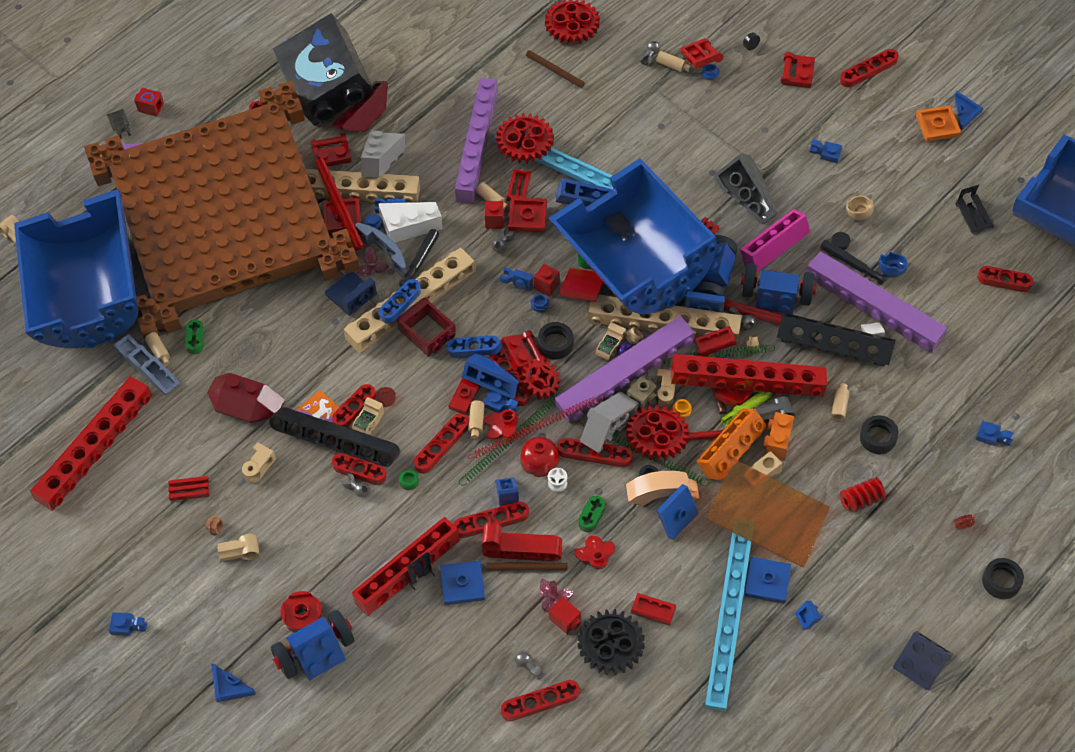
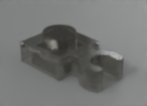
(119, 122)
(619, 224)

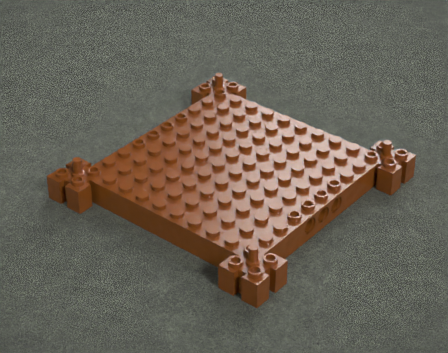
(220, 209)

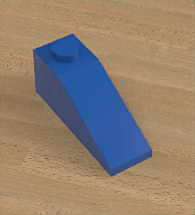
(571, 190)
(489, 375)

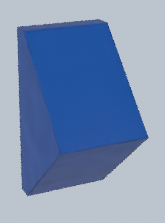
(507, 491)

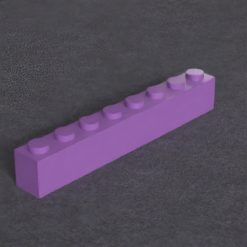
(476, 141)
(877, 302)
(626, 368)

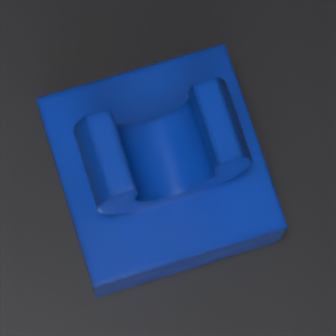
(808, 615)

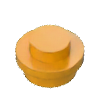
(683, 407)

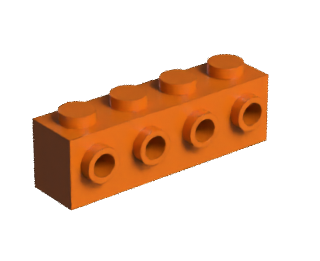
(731, 443)

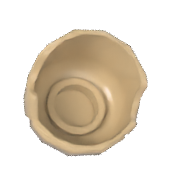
(860, 208)

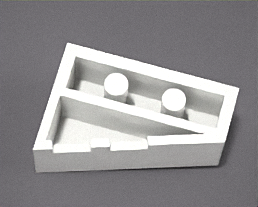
(409, 219)

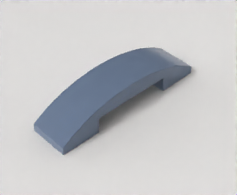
(370, 234)

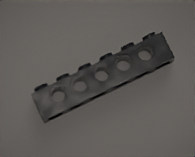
(846, 335)

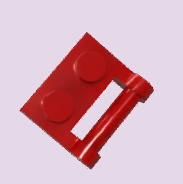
(698, 57)
(803, 73)
(333, 155)
(518, 352)

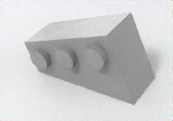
(380, 152)
(606, 419)

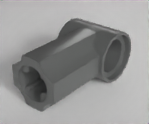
(779, 405)

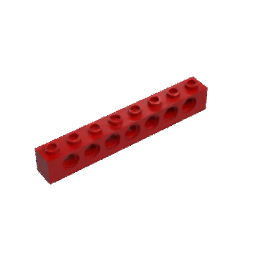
(748, 375)
(81, 446)

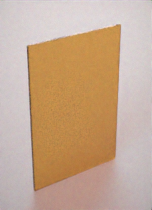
(767, 513)

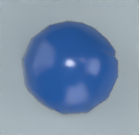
(893, 264)

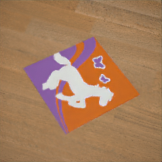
(319, 406)

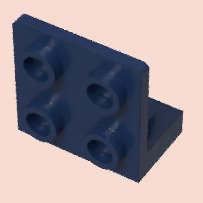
(351, 292)
(922, 660)

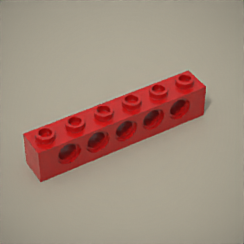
(394, 574)

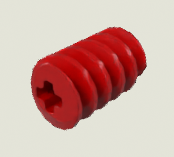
(862, 493)

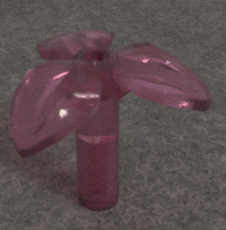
(370, 258)
(549, 590)

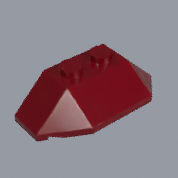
(362, 115)
(243, 398)

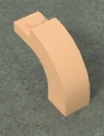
(657, 485)

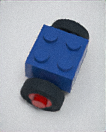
(721, 268)
(777, 289)
(314, 647)

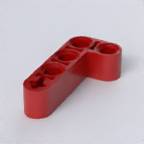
(519, 546)

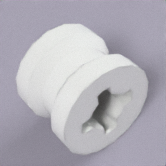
(557, 475)

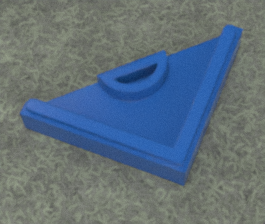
(966, 109)
(228, 686)

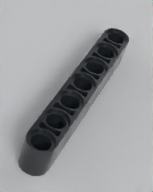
(334, 436)

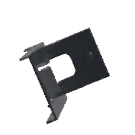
(978, 214)
(427, 567)

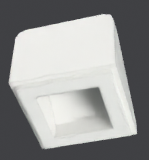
(873, 328)

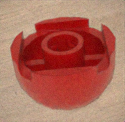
(539, 456)

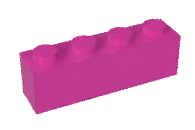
(775, 239)

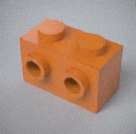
(780, 434)

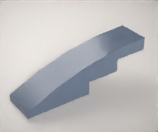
(146, 364)

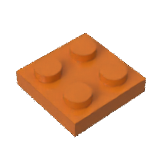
(938, 123)

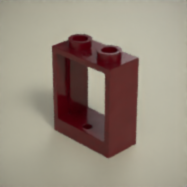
(416, 314)

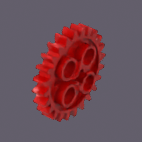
(572, 21)
(529, 134)
(654, 427)

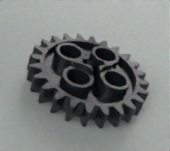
(618, 657)

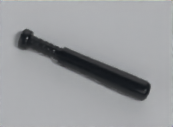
(421, 255)
(849, 259)

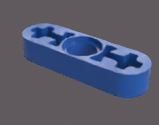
(398, 309)
(466, 342)

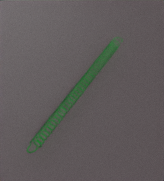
(730, 351)
(504, 446)
(656, 460)

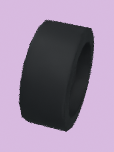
(555, 328)
(883, 422)
(1008, 565)

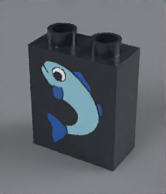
(323, 69)

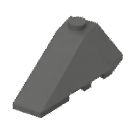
(746, 185)

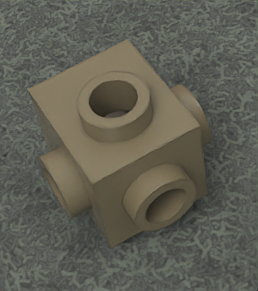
(643, 392)

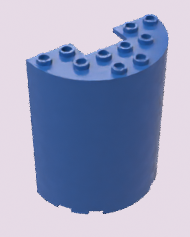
(1050, 197)
(664, 256)
(77, 275)

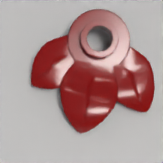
(501, 424)
(595, 552)

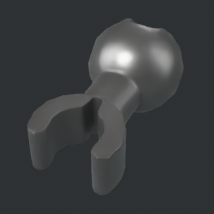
(653, 47)
(499, 245)
(745, 320)
(361, 489)
(524, 659)

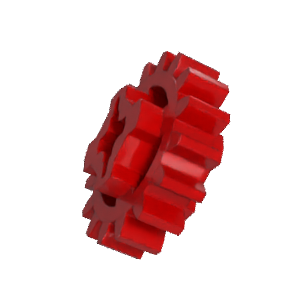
(539, 382)

